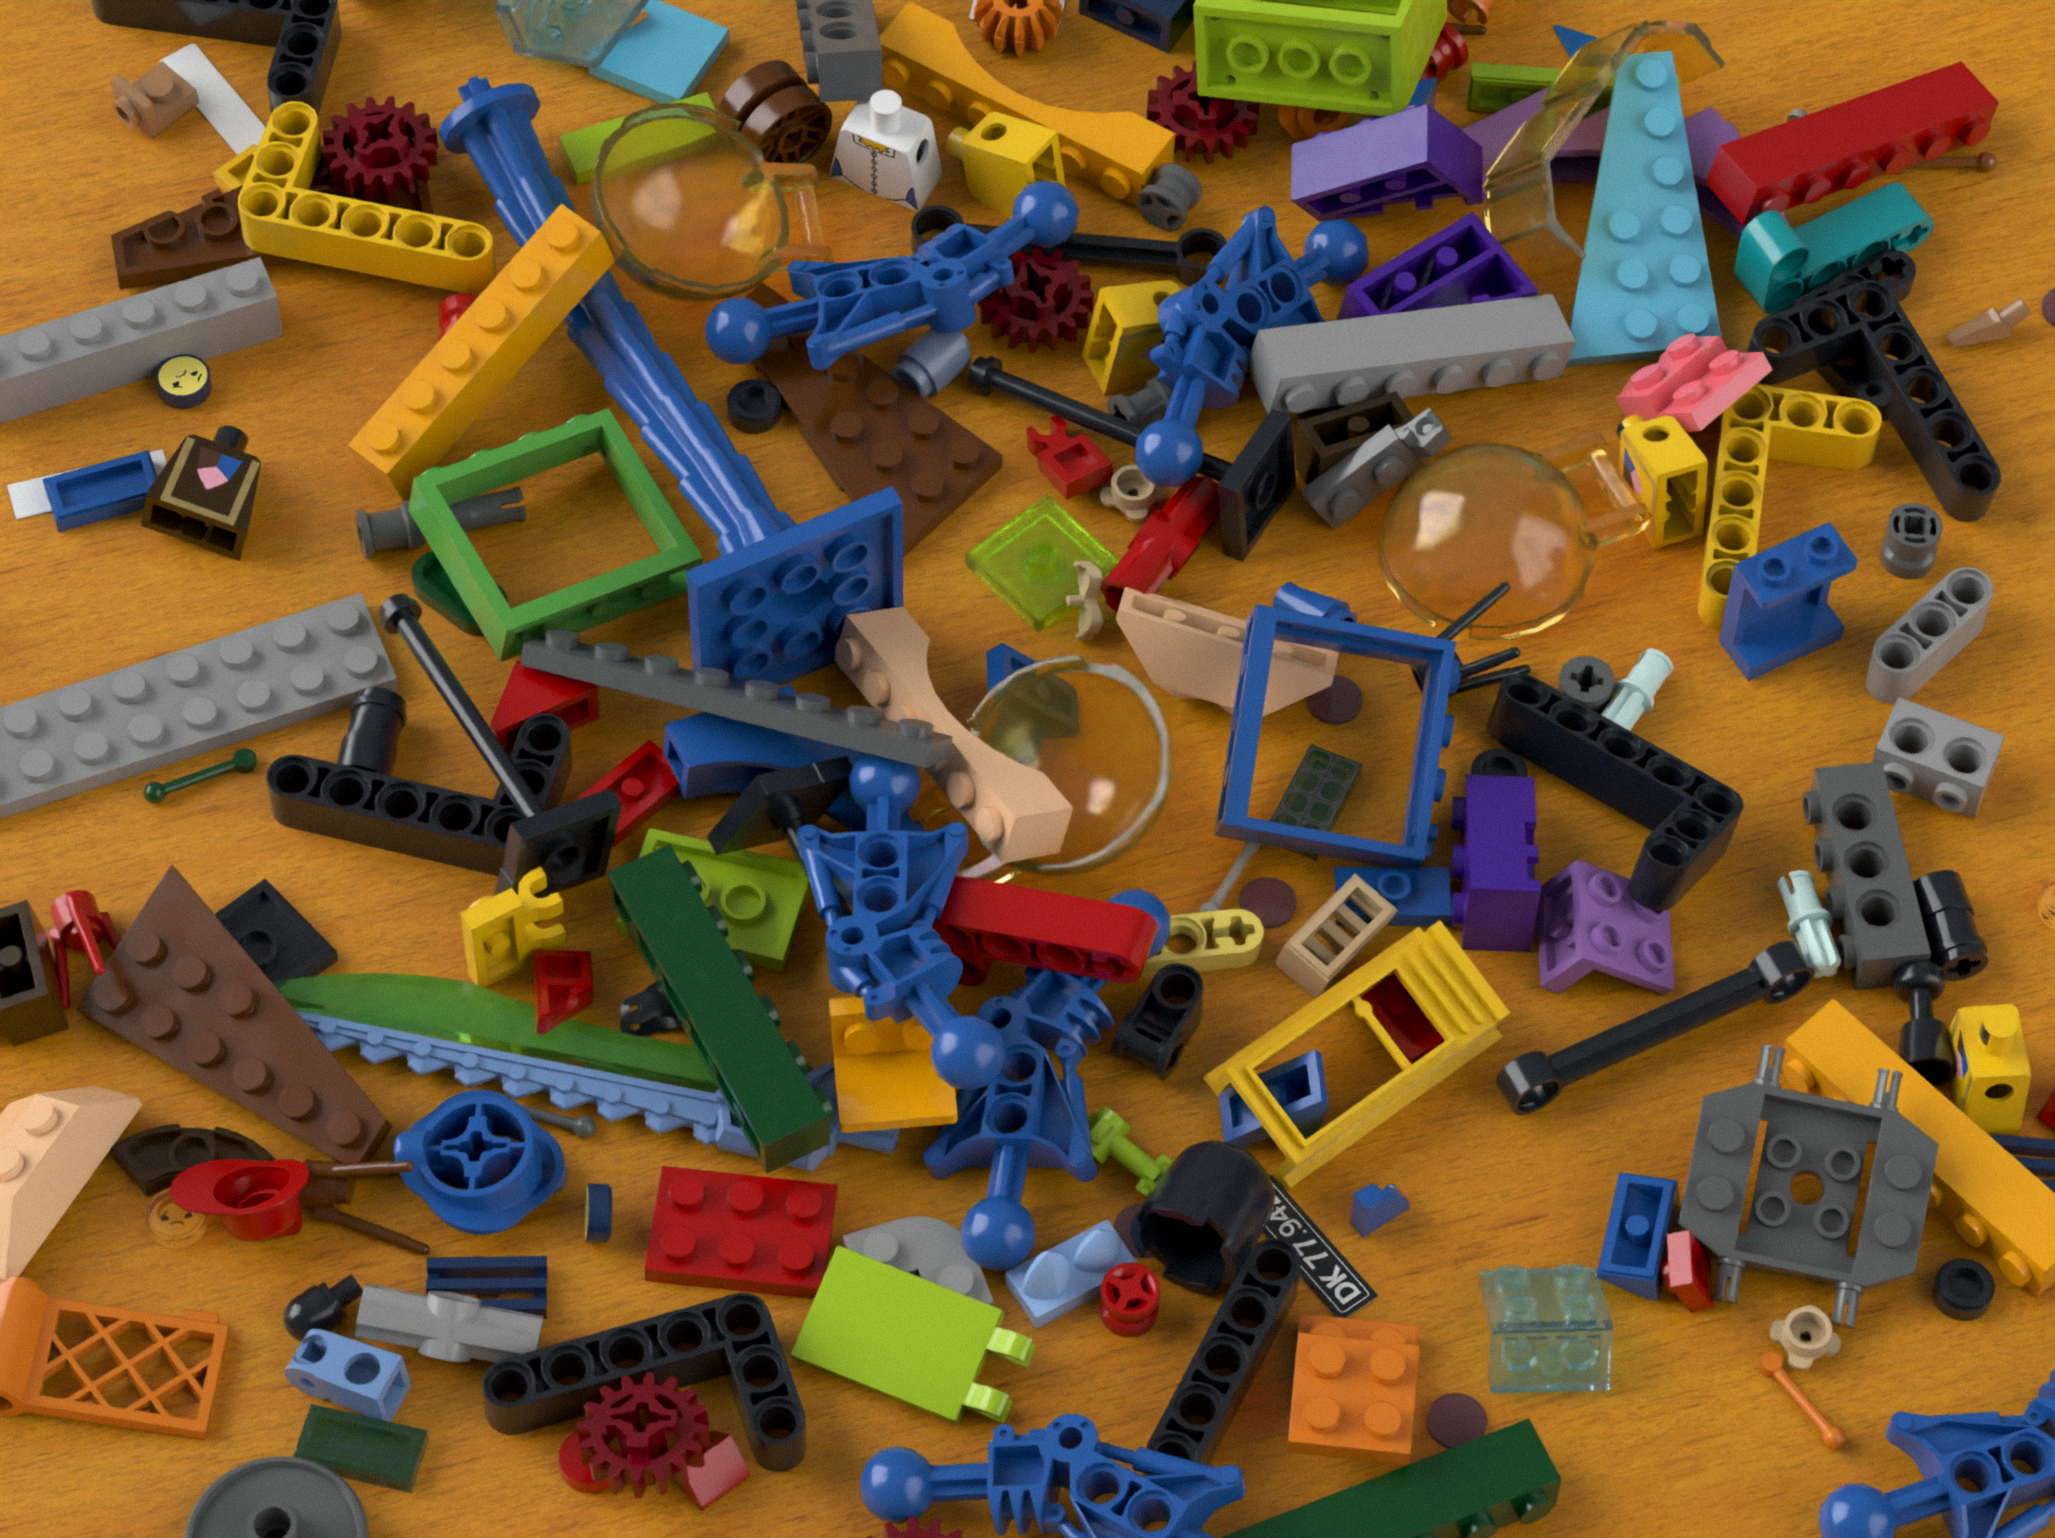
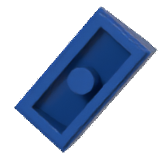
(1637, 1233)

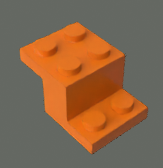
(1353, 1389)

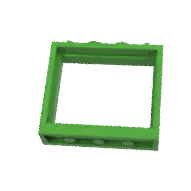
(581, 604)

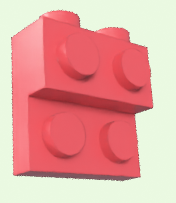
(1693, 381)

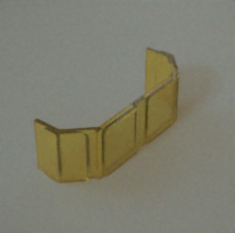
(1520, 180)

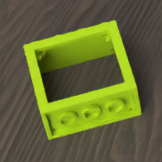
(1316, 51)

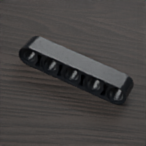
(1231, 1347)

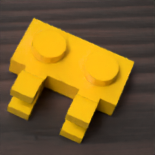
(504, 931)

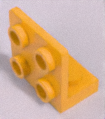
(885, 1072)

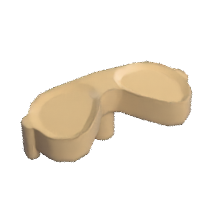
(1090, 614)

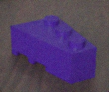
(1386, 162)
(1445, 270)
(1495, 863)

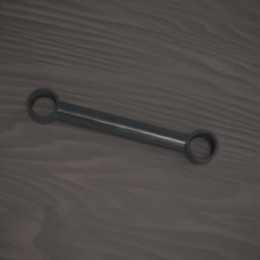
(1098, 248)
(1538, 1079)

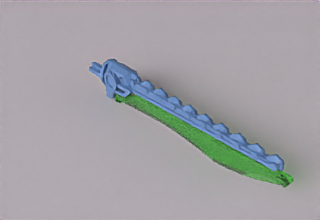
(495, 1038)

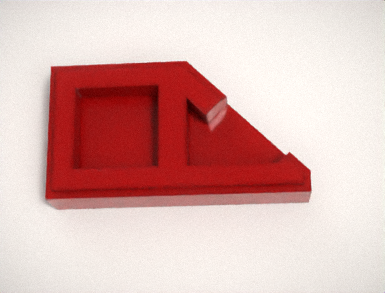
(560, 986)

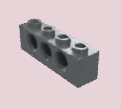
(841, 48)
(1861, 799)

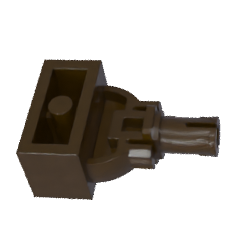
(1336, 431)
(28, 978)

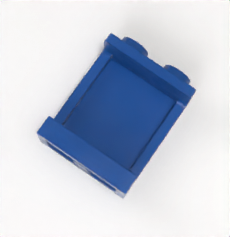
(1781, 604)

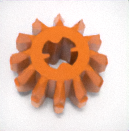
(1018, 23)

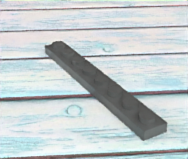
(754, 702)

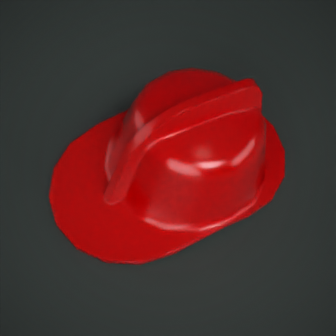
(248, 1196)

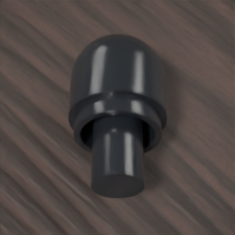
(320, 1307)

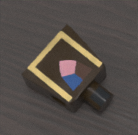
(206, 493)

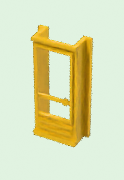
(1447, 992)

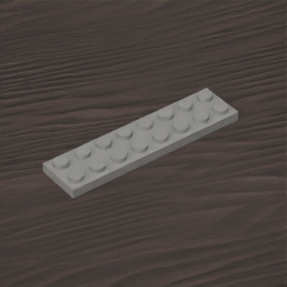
(188, 703)

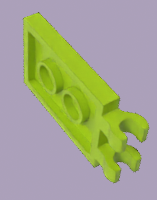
(907, 1338)

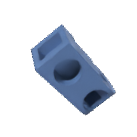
(349, 1374)

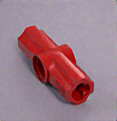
(1165, 541)

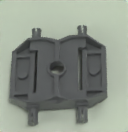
(1815, 1139)

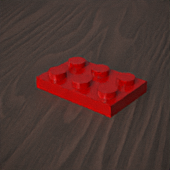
(741, 1232)

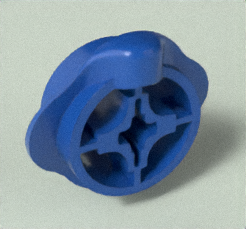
(501, 1175)

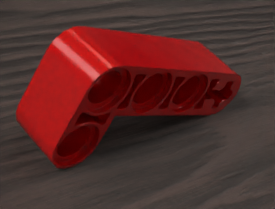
(1043, 931)

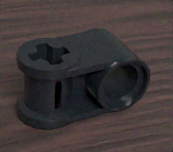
(1158, 1029)

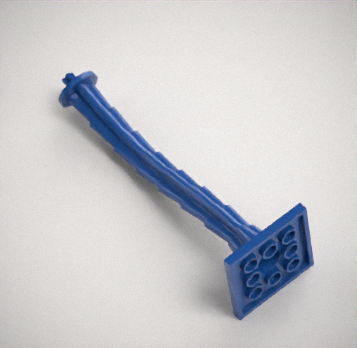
(780, 587)

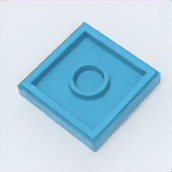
(664, 54)

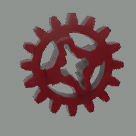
(1201, 122)
(380, 148)
(1041, 304)
(644, 1435)

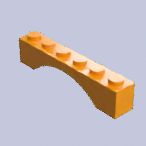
(1104, 149)

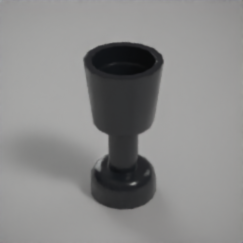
(1924, 1039)

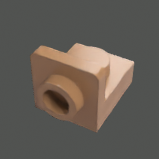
(153, 100)

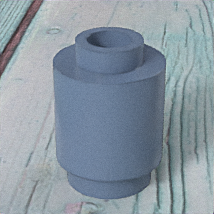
(933, 362)

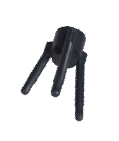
(1483, 664)

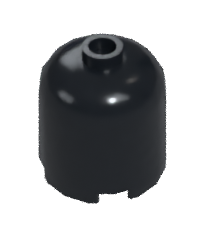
(1205, 1214)

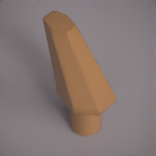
(1990, 325)

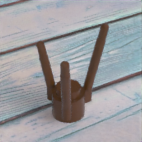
(334, 1185)

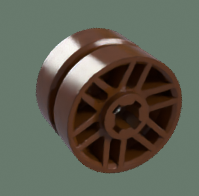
(778, 112)

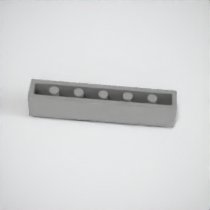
(135, 336)
(1410, 353)

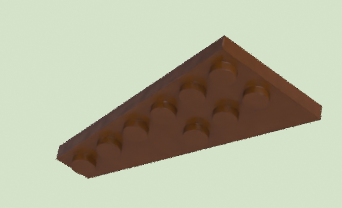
(211, 235)
(876, 431)
(211, 1013)

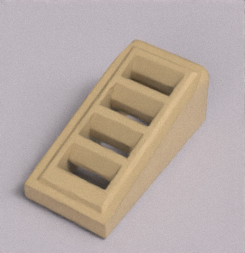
(1310, 961)

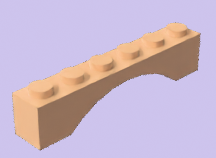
(1003, 800)

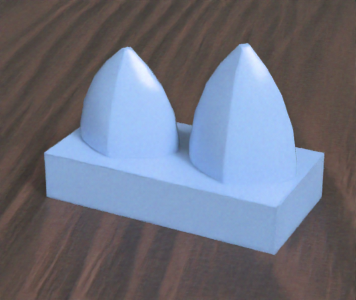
(1067, 1273)

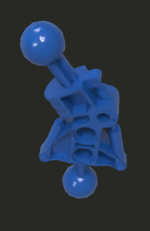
(884, 296)
(1214, 329)
(896, 892)
(1052, 1014)
(1954, 1447)
(1028, 1474)

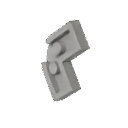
(924, 1249)

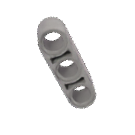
(1937, 614)

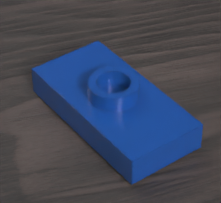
(1416, 892)

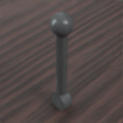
(583, 1126)

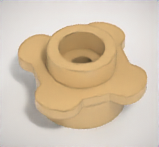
(1131, 480)
(1808, 1321)

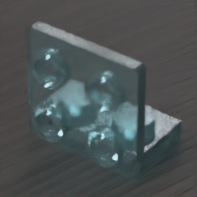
(567, 29)
(1547, 1329)

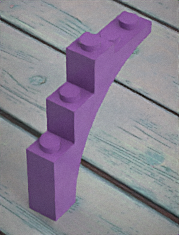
(1580, 154)

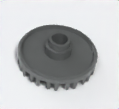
(278, 1501)

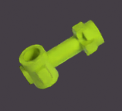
(1108, 1138)

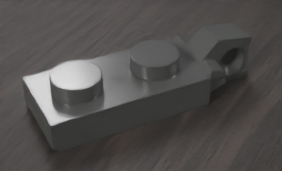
(1375, 467)

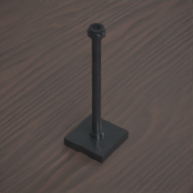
(1247, 489)
(779, 805)
(566, 841)

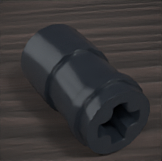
(373, 731)
(1950, 925)

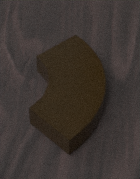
(163, 1152)

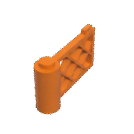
(29, 1335)

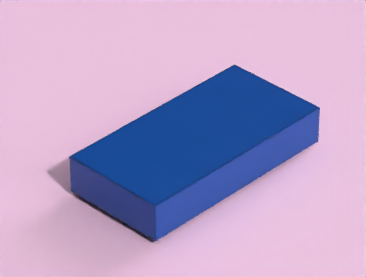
(100, 490)

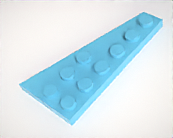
(1644, 234)

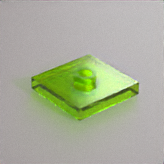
(1034, 560)

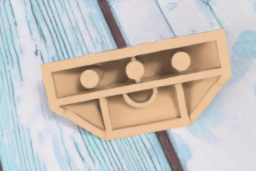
(1201, 650)
(47, 1157)

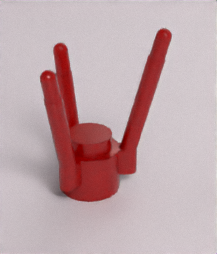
(81, 928)

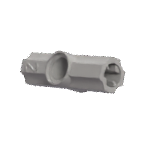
(446, 1324)

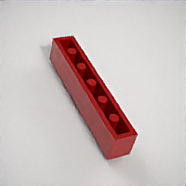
(1852, 142)

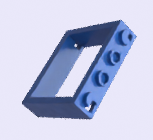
(1433, 732)

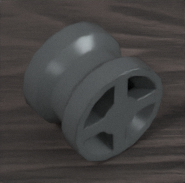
(1169, 197)
(1588, 673)

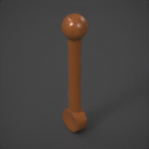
(1985, 162)

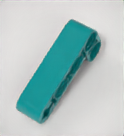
(1786, 263)

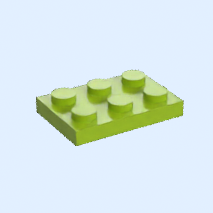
(753, 891)

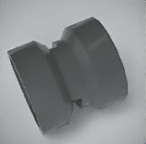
(1911, 541)

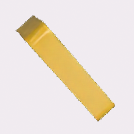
(346, 233)
(1778, 427)

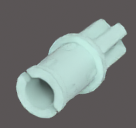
(1635, 693)
(1810, 923)

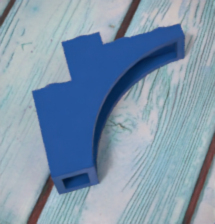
(725, 756)

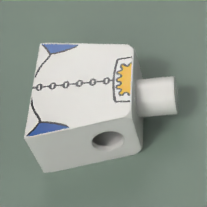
(888, 151)

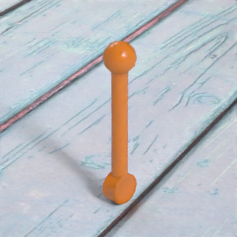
(1771, 1366)

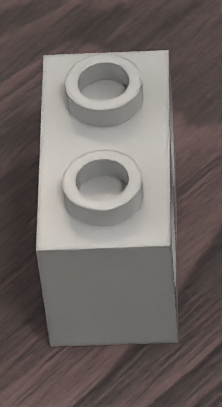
(1939, 748)

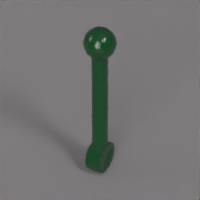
(243, 761)

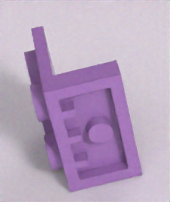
(1595, 924)

